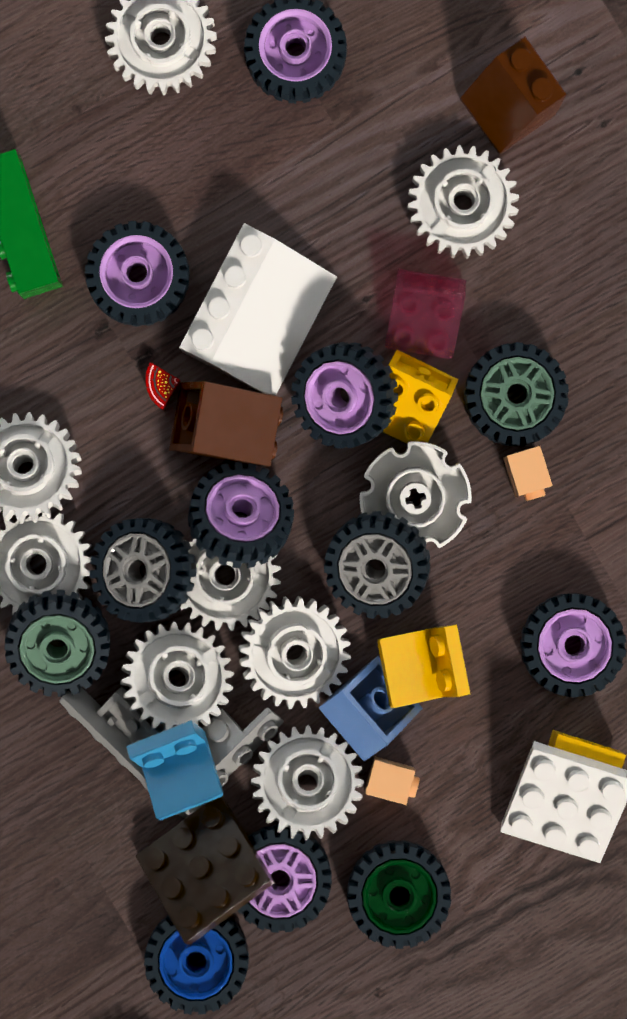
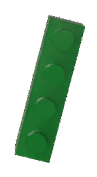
(23, 233)

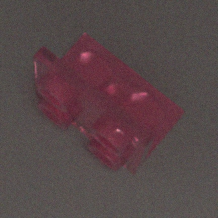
(425, 314)

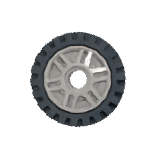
(166, 566)
(372, 589)

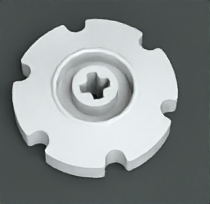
(425, 469)

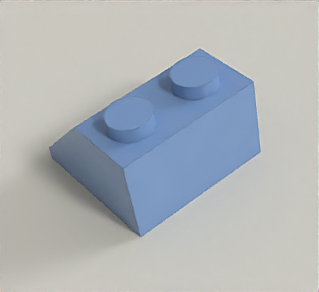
(363, 711)

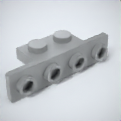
(112, 724)
(233, 745)

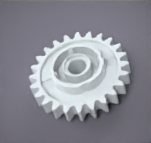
(165, 63)
(466, 176)
(51, 469)
(59, 547)
(230, 601)
(276, 634)
(182, 652)
(301, 808)

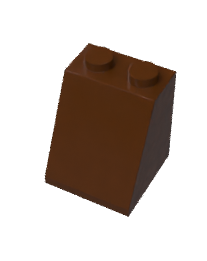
(513, 96)
(226, 423)

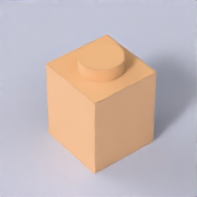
(528, 473)
(391, 781)

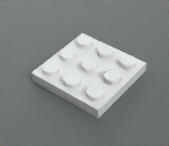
(566, 802)

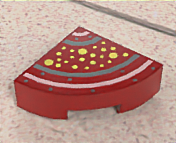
(160, 385)

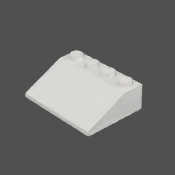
(258, 311)

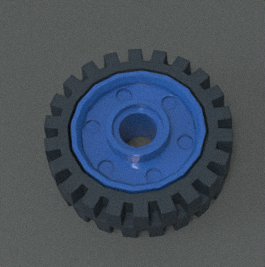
(193, 986)

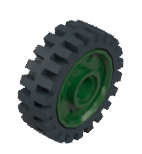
(402, 921)

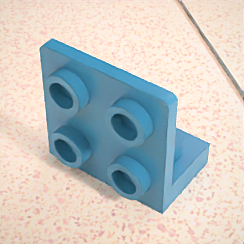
(177, 769)

